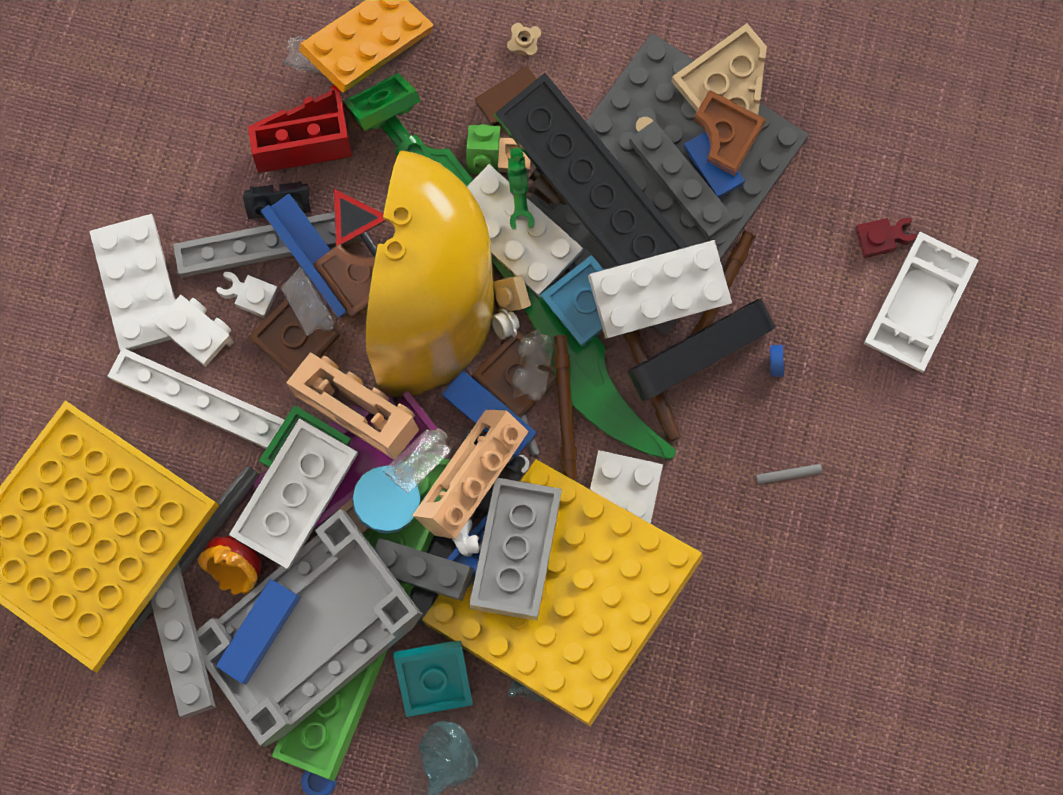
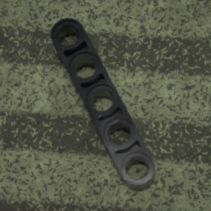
(701, 349)

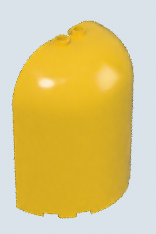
(428, 281)

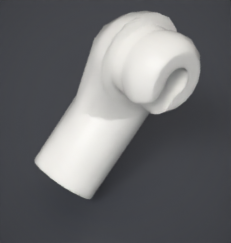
(466, 544)

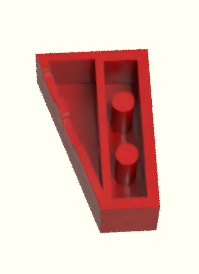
(302, 135)

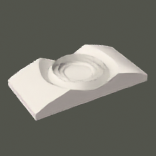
(921, 302)

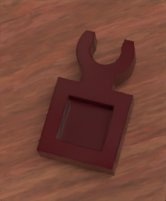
(880, 237)

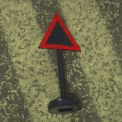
(354, 220)

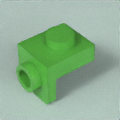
(482, 148)

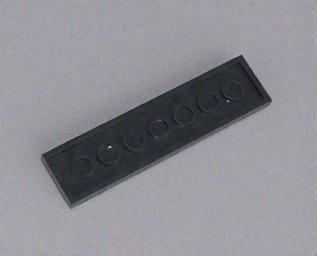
(586, 174)

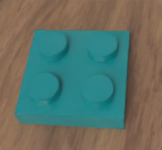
(433, 678)

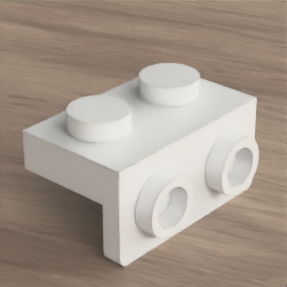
(193, 330)

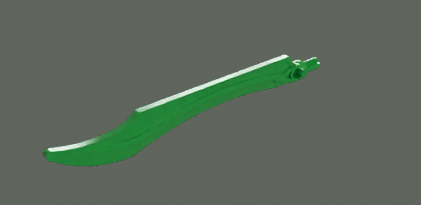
(590, 384)

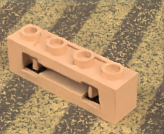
(390, 435)
(470, 473)

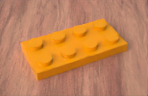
(365, 40)

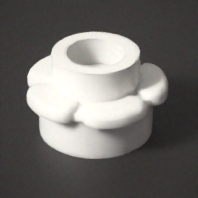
(505, 324)

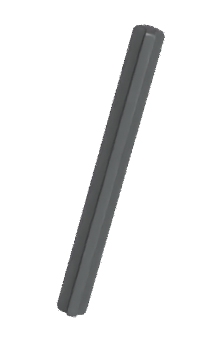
(227, 505)

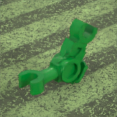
(518, 187)

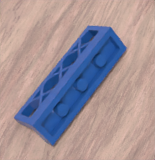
(303, 243)

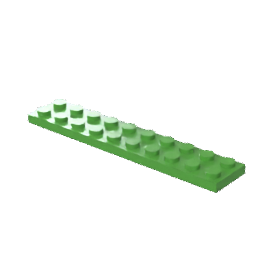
(325, 735)

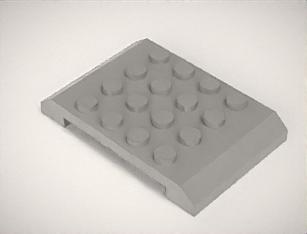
(340, 625)

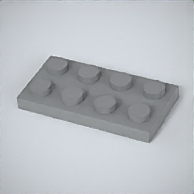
(516, 549)

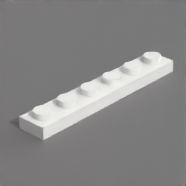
(195, 398)

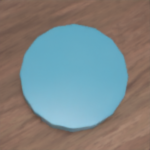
(383, 503)

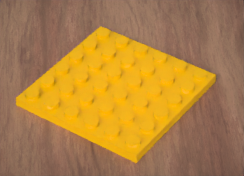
(90, 534)
(598, 608)

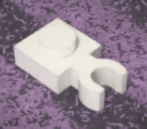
(252, 295)

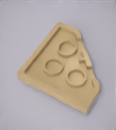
(729, 69)

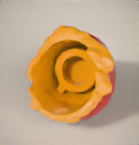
(231, 564)

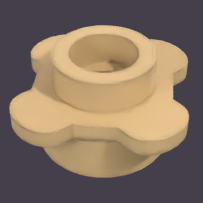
(524, 48)

